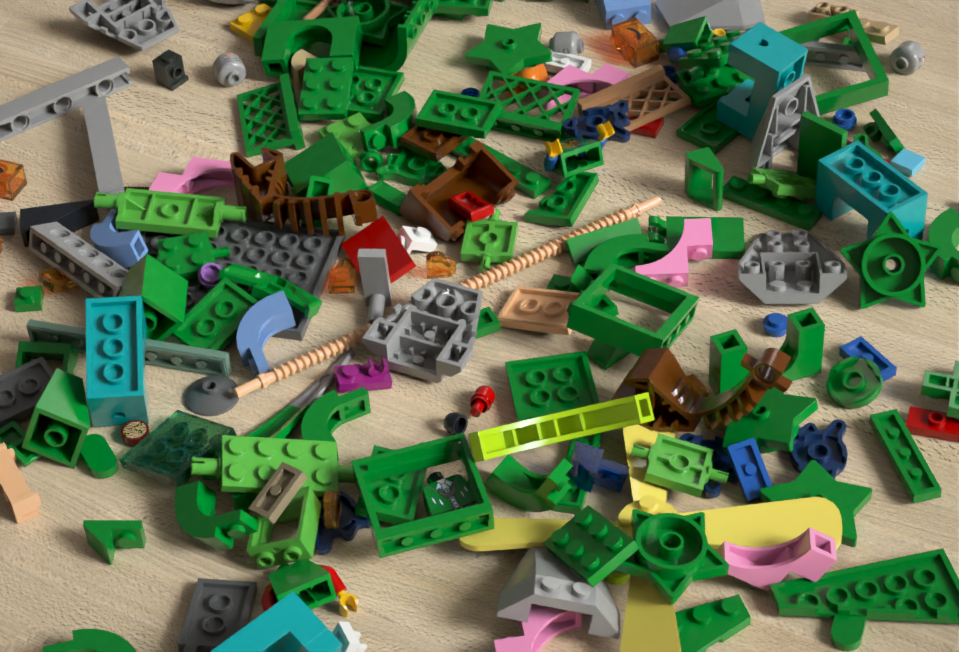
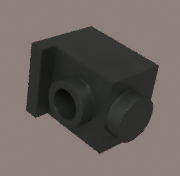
(169, 70)

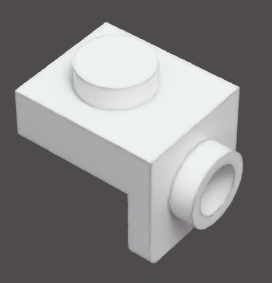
(416, 239)

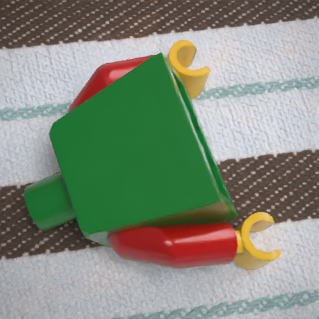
(311, 583)

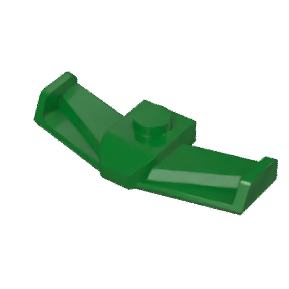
(267, 284)

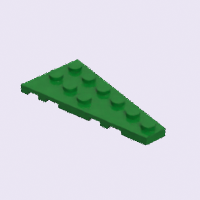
(896, 589)

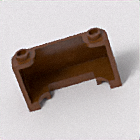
(476, 172)

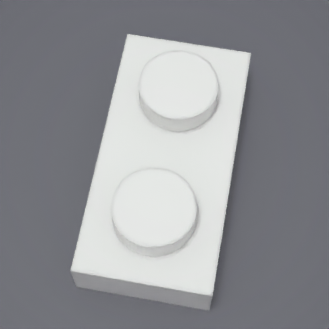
(562, 60)

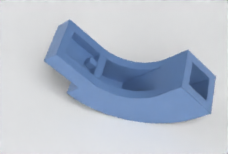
(118, 244)
(258, 325)

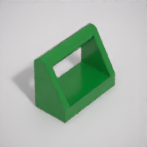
(698, 178)
(49, 351)

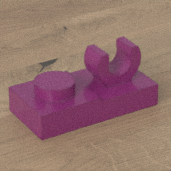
(357, 376)

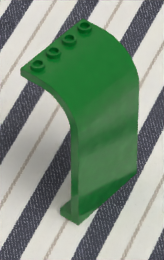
(390, 57)

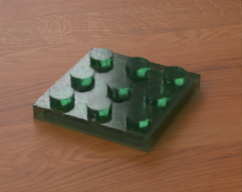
(169, 448)

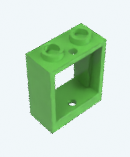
(269, 554)

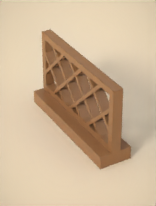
(633, 90)

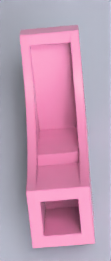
(587, 83)
(198, 177)
(694, 244)
(805, 555)
(540, 627)

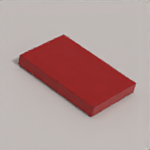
(380, 236)

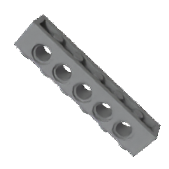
(77, 259)

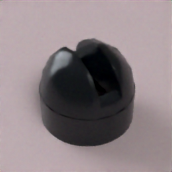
(455, 423)

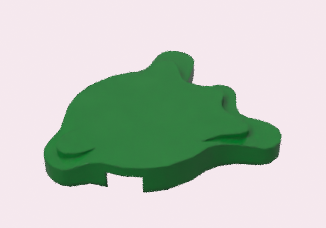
(410, 168)

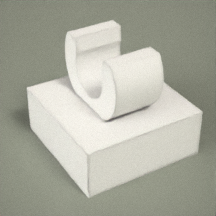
(348, 638)

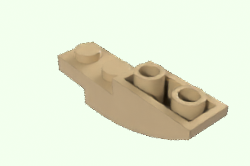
(877, 32)

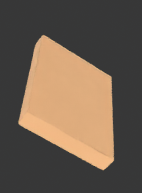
(537, 310)

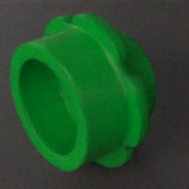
(371, 165)

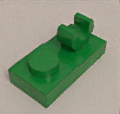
(879, 127)

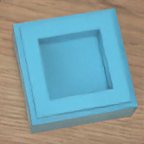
(907, 162)

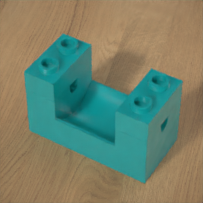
(768, 59)
(871, 186)
(116, 360)
(283, 628)

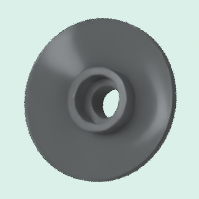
(211, 395)

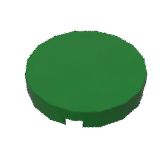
(854, 382)

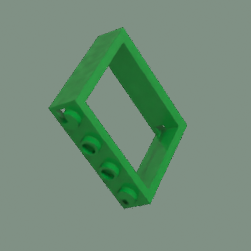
(857, 93)
(620, 332)
(433, 528)

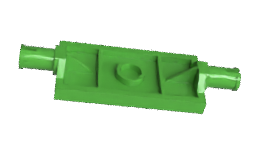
(169, 211)
(251, 461)

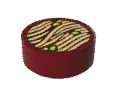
(134, 432)

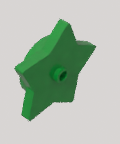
(374, 15)
(510, 49)
(911, 261)
(772, 422)
(817, 482)
(672, 552)

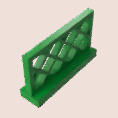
(287, 113)
(533, 127)

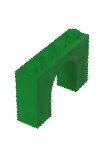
(287, 37)
(802, 343)

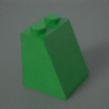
(327, 160)
(161, 293)
(59, 420)

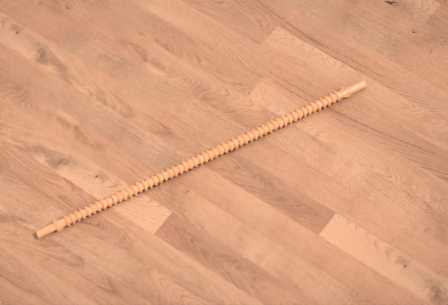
(264, 379)

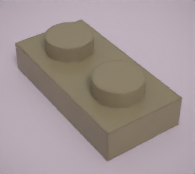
(278, 492)

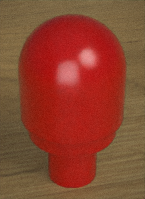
(481, 400)

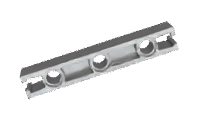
(62, 97)
(102, 146)

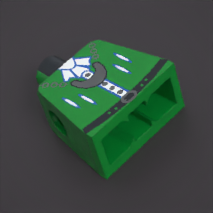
(446, 494)

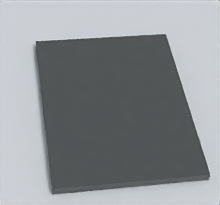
(273, 250)

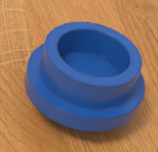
(845, 119)
(775, 324)

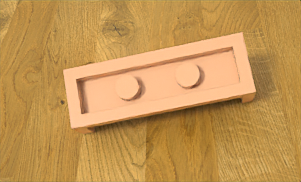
(14, 488)

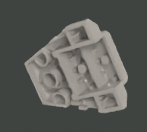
(129, 21)
(430, 333)

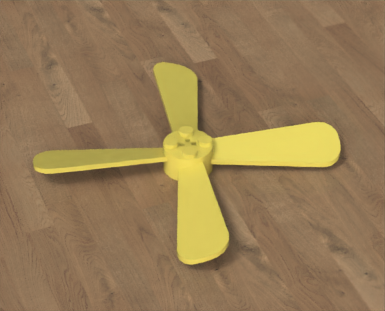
(649, 618)

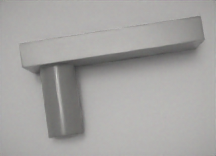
(832, 56)
(375, 282)

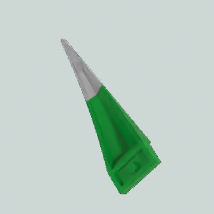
(285, 420)

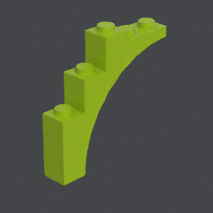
(560, 426)

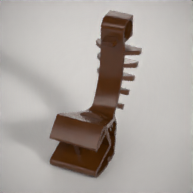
(266, 196)
(682, 408)

